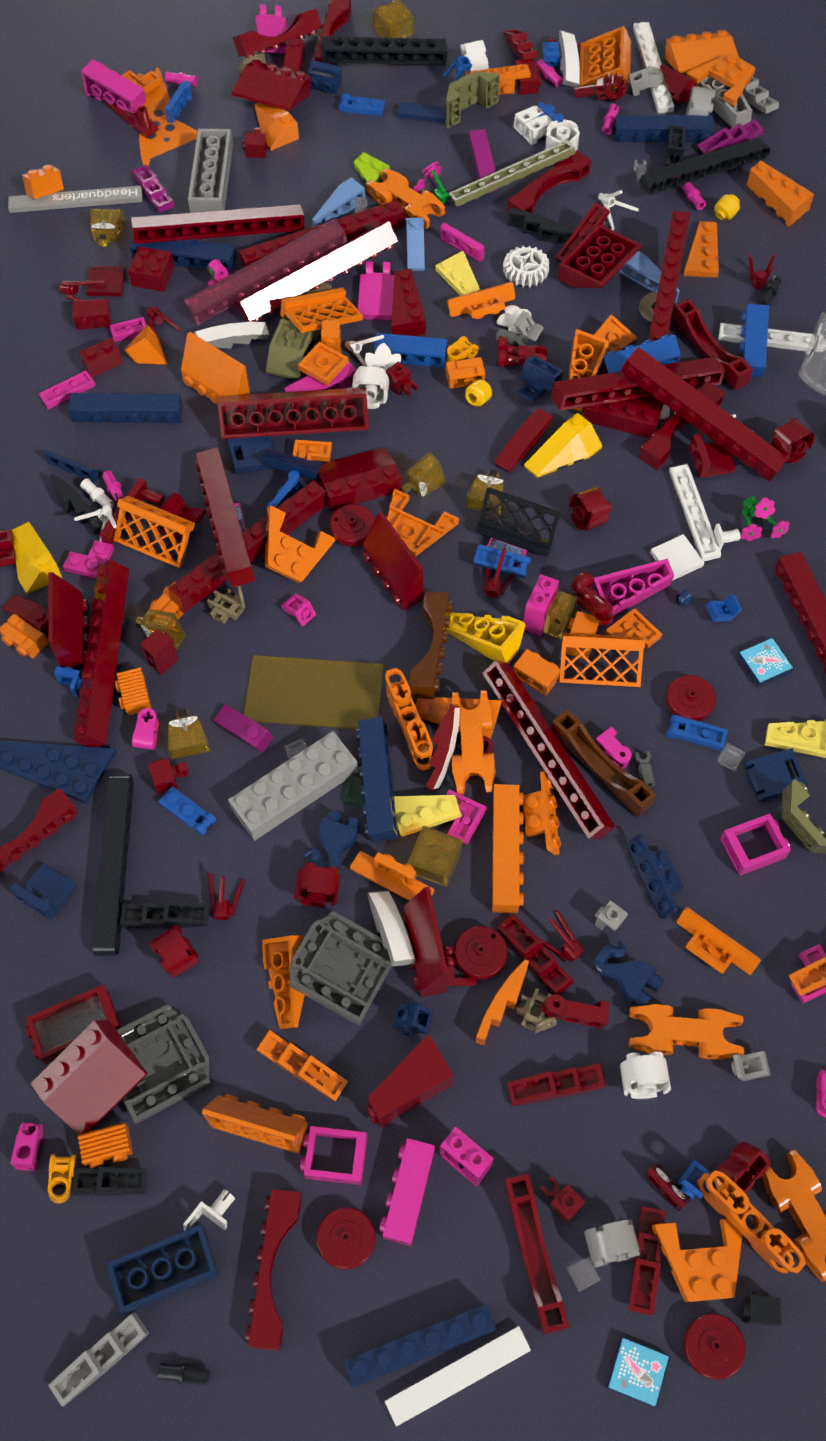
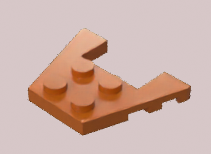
(729, 71)
(415, 532)
(289, 555)
(703, 1271)

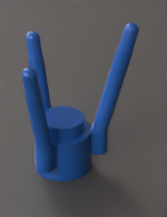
(462, 65)

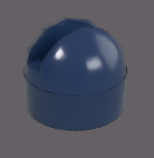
(683, 597)

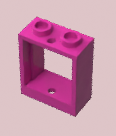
(539, 604)
(737, 854)
(462, 1150)
(359, 1156)

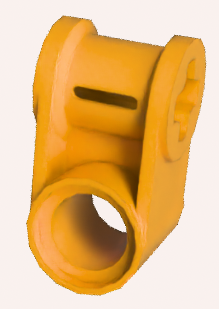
(461, 350)
(60, 1173)

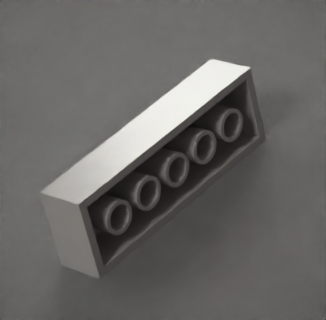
(210, 170)
(293, 785)

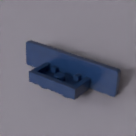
(657, 875)

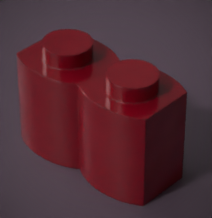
(745, 1165)

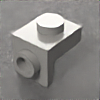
(526, 326)
(610, 915)
(750, 1066)

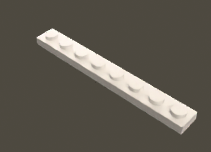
(651, 58)

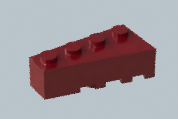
(407, 309)

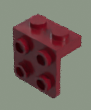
(710, 458)
(176, 506)

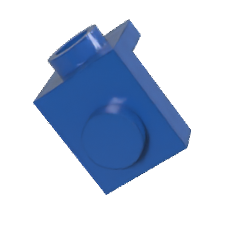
(551, 54)
(724, 610)
(69, 677)
(688, 1180)

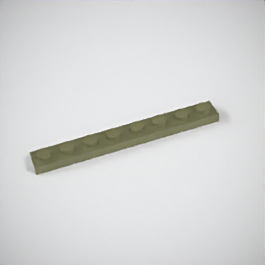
(512, 173)

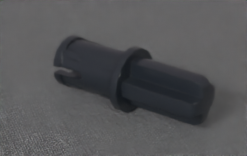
(770, 290)
(183, 1373)

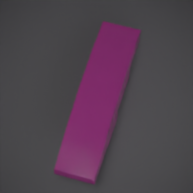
(727, 138)
(481, 153)
(152, 188)

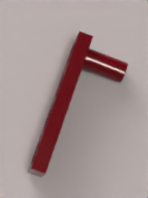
(139, 120)
(593, 218)
(139, 491)

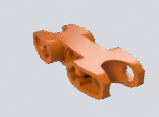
(397, 188)
(414, 731)
(473, 759)
(702, 1032)
(798, 1197)
(765, 1240)

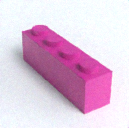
(308, 383)
(408, 1192)

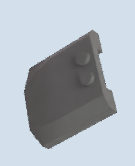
(340, 966)
(172, 1058)

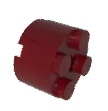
(793, 440)
(589, 509)
(317, 885)
(175, 950)

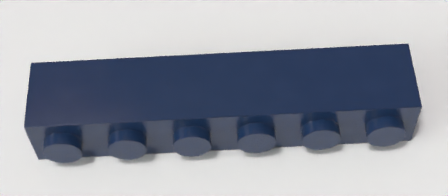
(656, 127)
(193, 253)
(125, 408)
(377, 780)
(420, 1346)

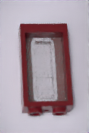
(62, 1023)

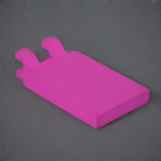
(271, 26)
(376, 293)

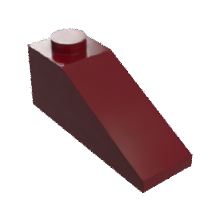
(295, 55)
(677, 84)
(30, 612)

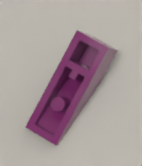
(244, 728)

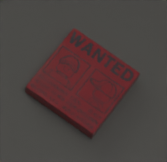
(113, 279)

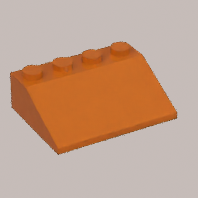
(696, 50)
(605, 55)
(212, 370)
(256, 1123)

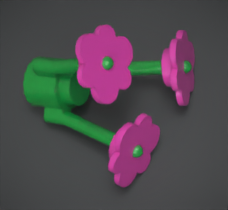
(432, 172)
(761, 509)

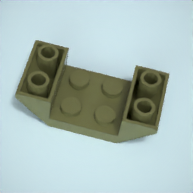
(468, 90)
(289, 349)
(798, 819)

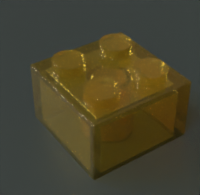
(394, 20)
(435, 855)

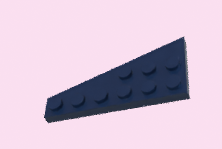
(54, 766)

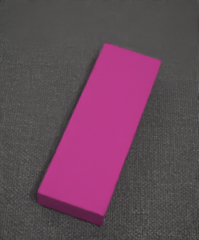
(462, 242)
(63, 390)

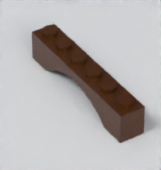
(424, 676)
(625, 787)

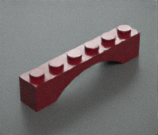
(337, 15)
(252, 41)
(569, 170)
(691, 324)
(658, 448)
(52, 814)
(535, 1256)
(266, 1325)

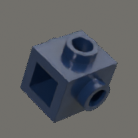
(413, 1018)

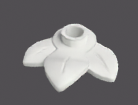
(509, 317)
(382, 357)

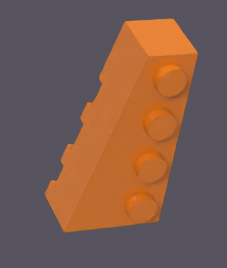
(779, 192)
(586, 356)

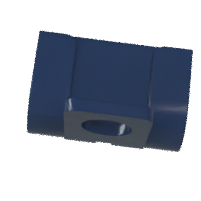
(540, 377)

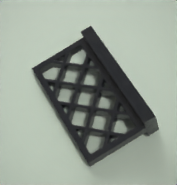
(530, 541)

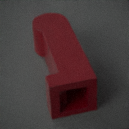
(576, 1012)

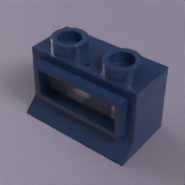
(325, 77)

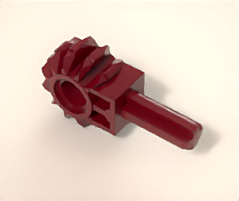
(603, 88)

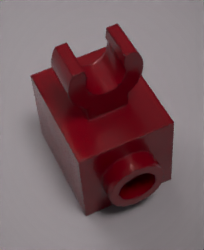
(255, 144)
(400, 379)
(164, 774)
(565, 1202)

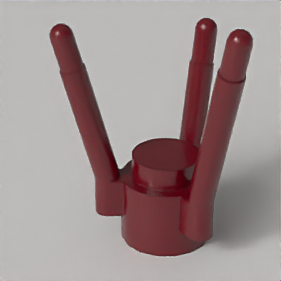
(760, 277)
(70, 288)
(157, 317)
(494, 587)
(221, 909)
(572, 948)

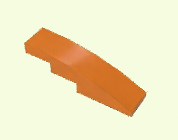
(810, 977)
(505, 997)
(302, 1065)

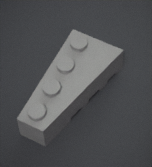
(730, 114)

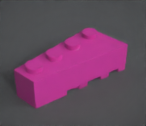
(112, 87)
(633, 585)

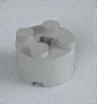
(700, 101)
(612, 1243)

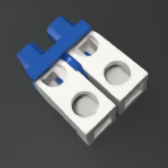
(535, 121)

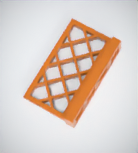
(320, 303)
(153, 515)
(602, 642)

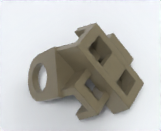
(226, 611)
(536, 1016)

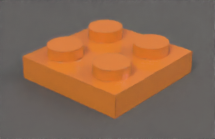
(323, 363)

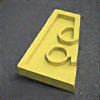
(458, 274)
(802, 737)
(427, 811)

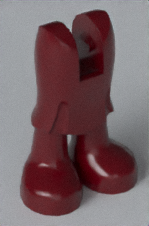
(505, 353)
(591, 600)

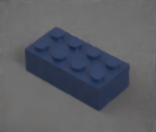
(162, 1270)

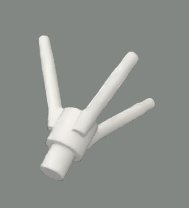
(609, 201)
(356, 347)
(103, 514)

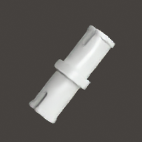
(96, 494)

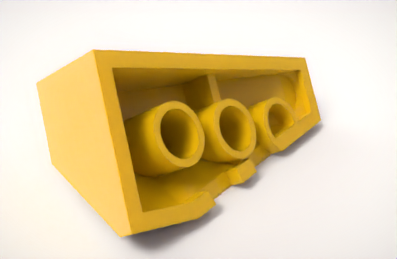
(570, 443)
(32, 559)
(490, 636)

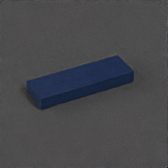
(421, 112)

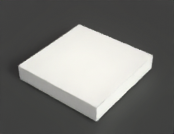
(680, 555)

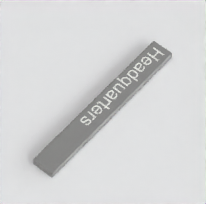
(76, 199)

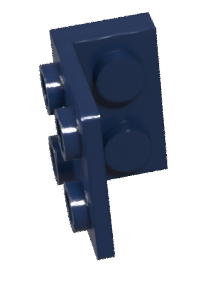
(45, 891)

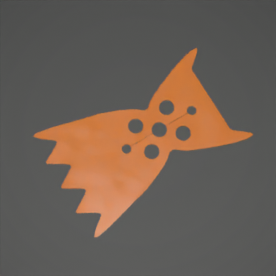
(157, 100)

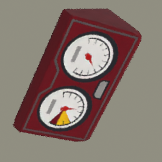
(666, 1186)

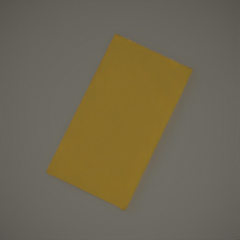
(313, 692)

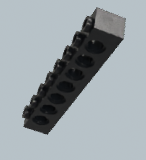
(383, 50)

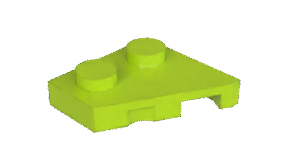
(369, 167)

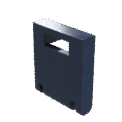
(252, 452)
(772, 775)

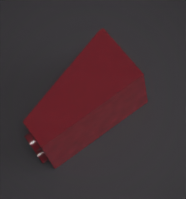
(410, 1083)

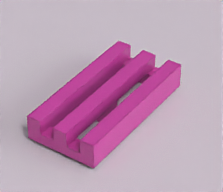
(126, 329)

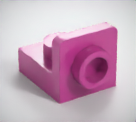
(299, 608)

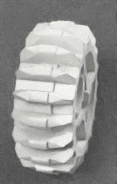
(526, 266)

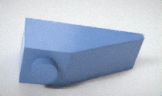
(415, 244)

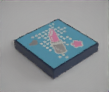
(765, 661)
(638, 1372)

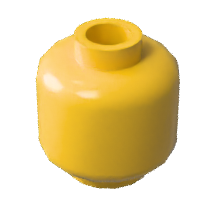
(727, 207)
(478, 393)

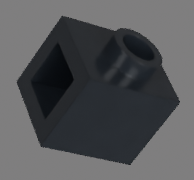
(761, 1309)

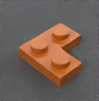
(147, 82)
(313, 450)
(635, 625)

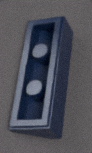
(289, 463)
(72, 466)

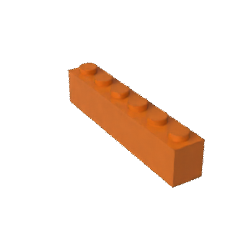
(506, 852)

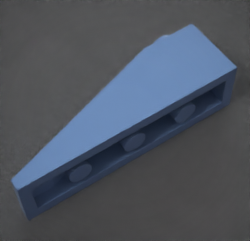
(340, 202)
(644, 272)

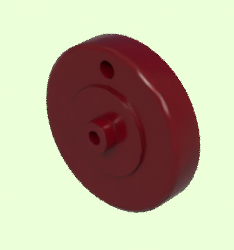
(351, 524)
(691, 697)
(480, 952)
(346, 1238)
(714, 1346)

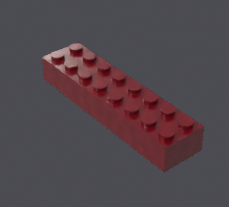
(293, 413)

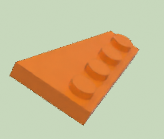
(704, 252)

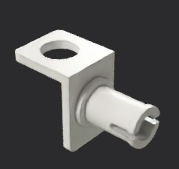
(724, 537)
(213, 1212)

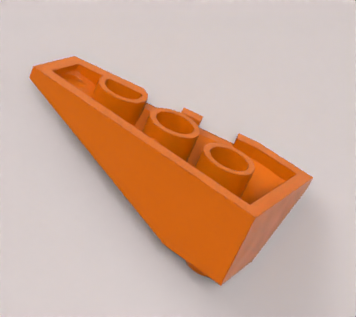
(277, 125)
(277, 959)

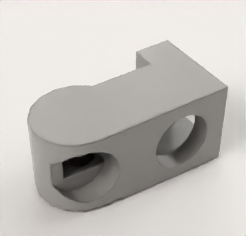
(643, 79)

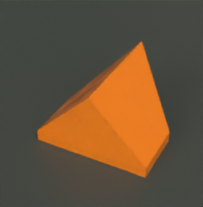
(146, 348)

